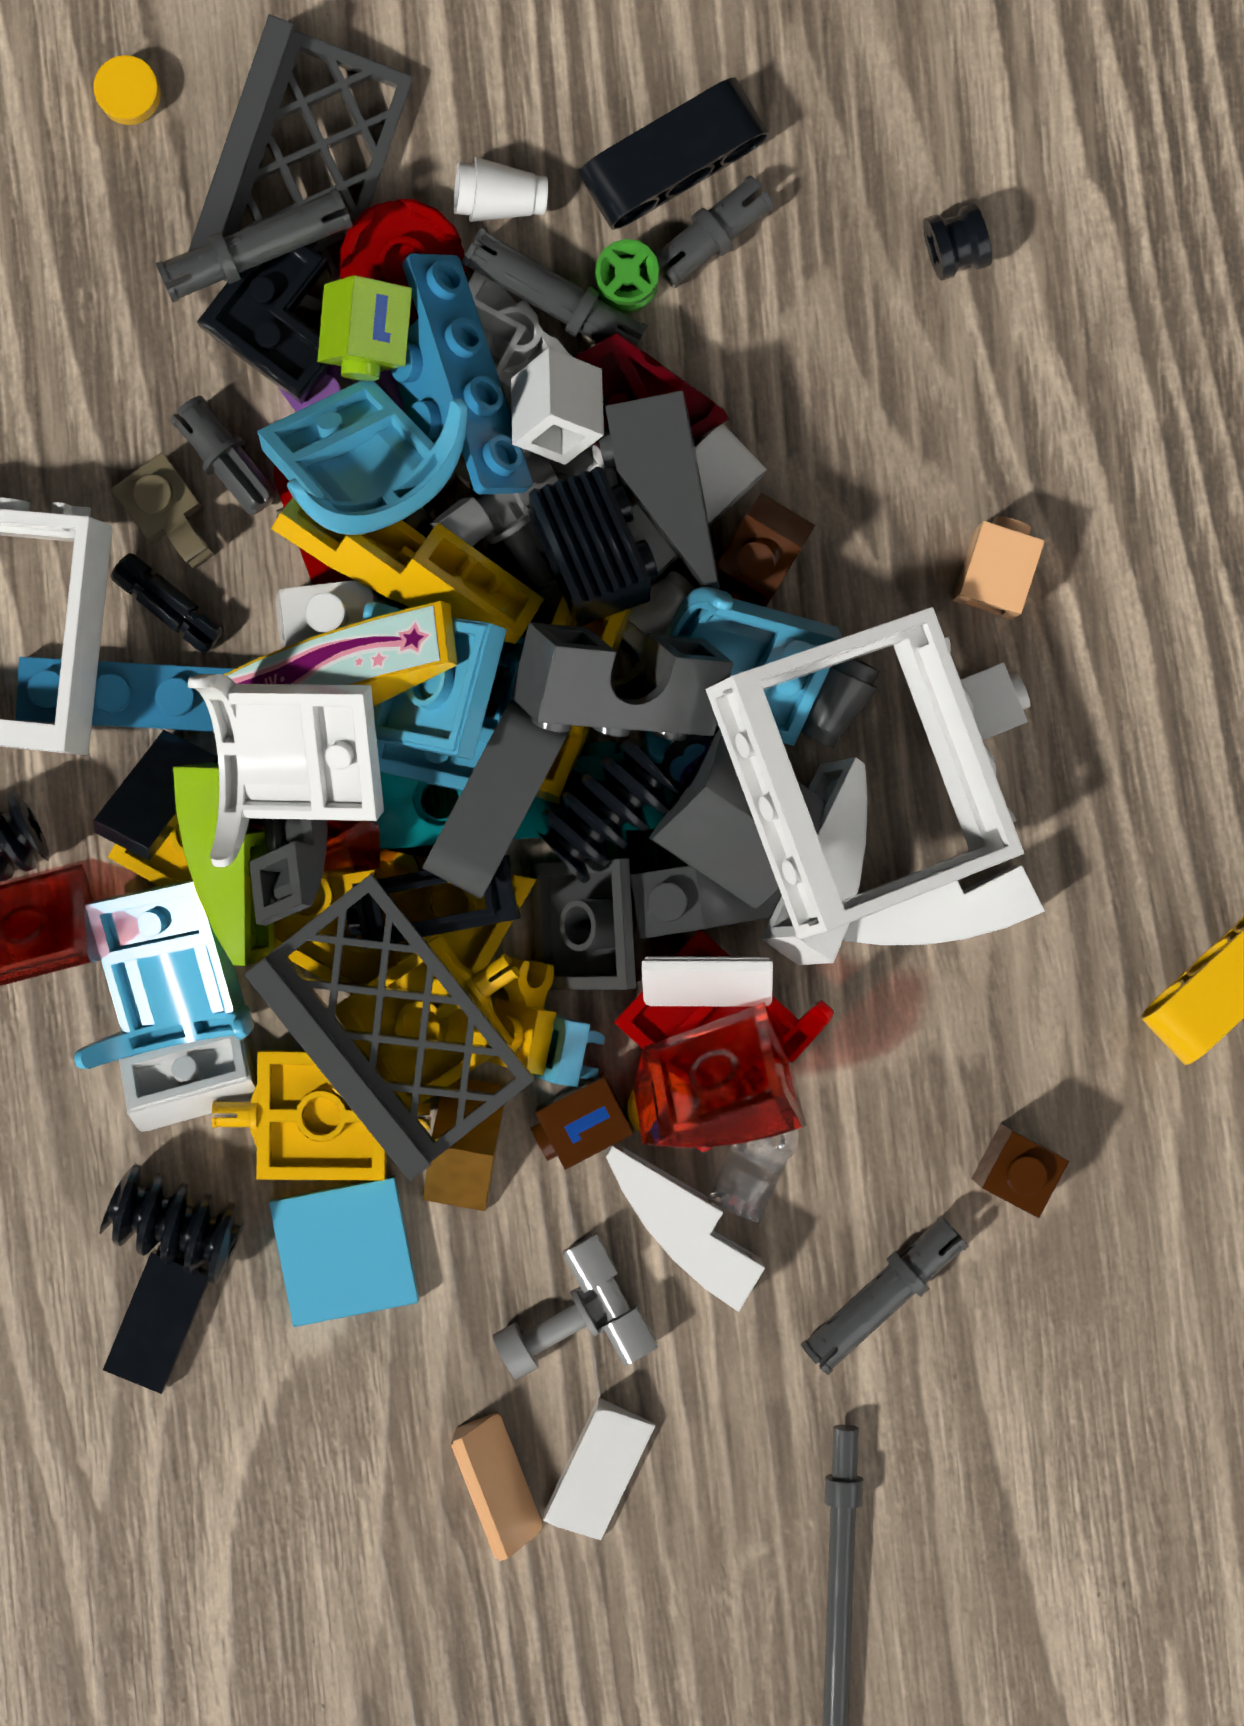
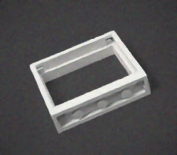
(82, 624)
(778, 800)

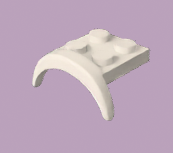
(290, 755)

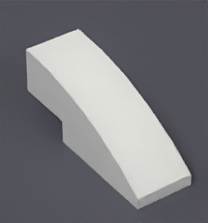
(843, 843)
(952, 912)
(684, 1227)

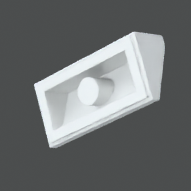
(707, 981)
(185, 1080)
(598, 1470)

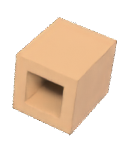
(999, 567)

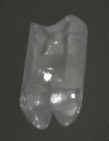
(752, 1174)

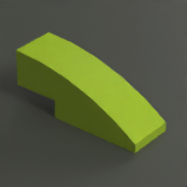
(226, 890)

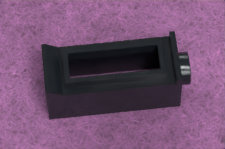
(367, 919)

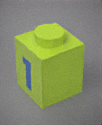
(364, 326)

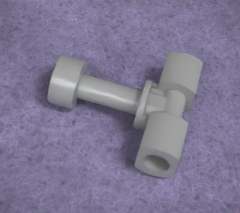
(503, 519)
(597, 1306)

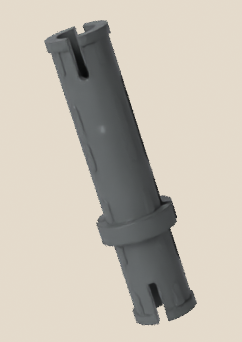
(253, 245)
(548, 291)
(884, 1294)

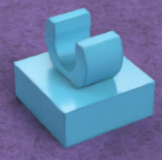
(567, 1052)

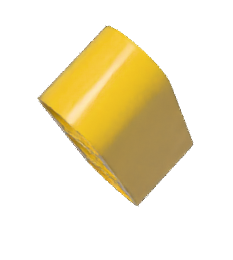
(1202, 1000)

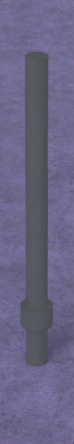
(844, 1495)

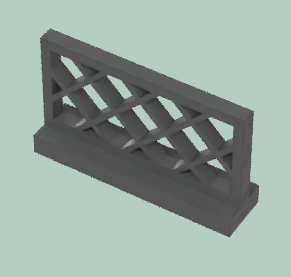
(253, 129)
(343, 1060)

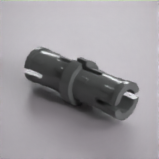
(713, 231)

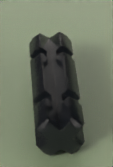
(167, 603)

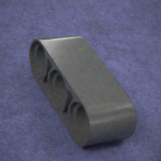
(494, 801)

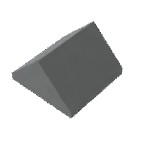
(715, 830)
(584, 926)

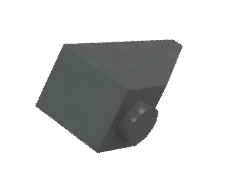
(659, 468)
(688, 901)

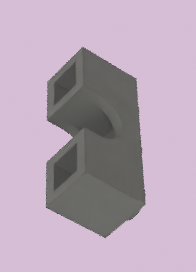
(569, 683)

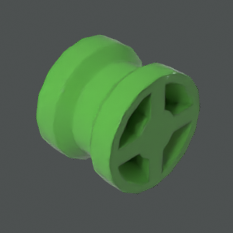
(633, 265)

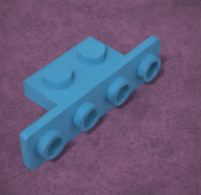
(453, 361)

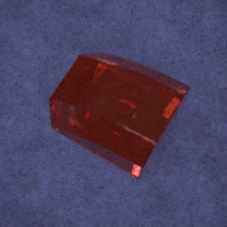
(718, 1084)

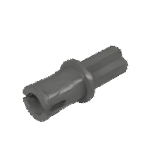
(224, 455)

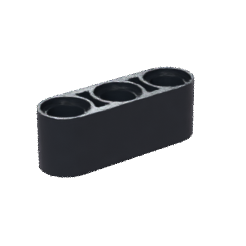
(673, 153)

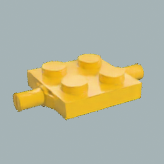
(445, 1020)
(304, 1125)

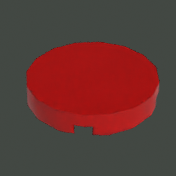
(389, 234)

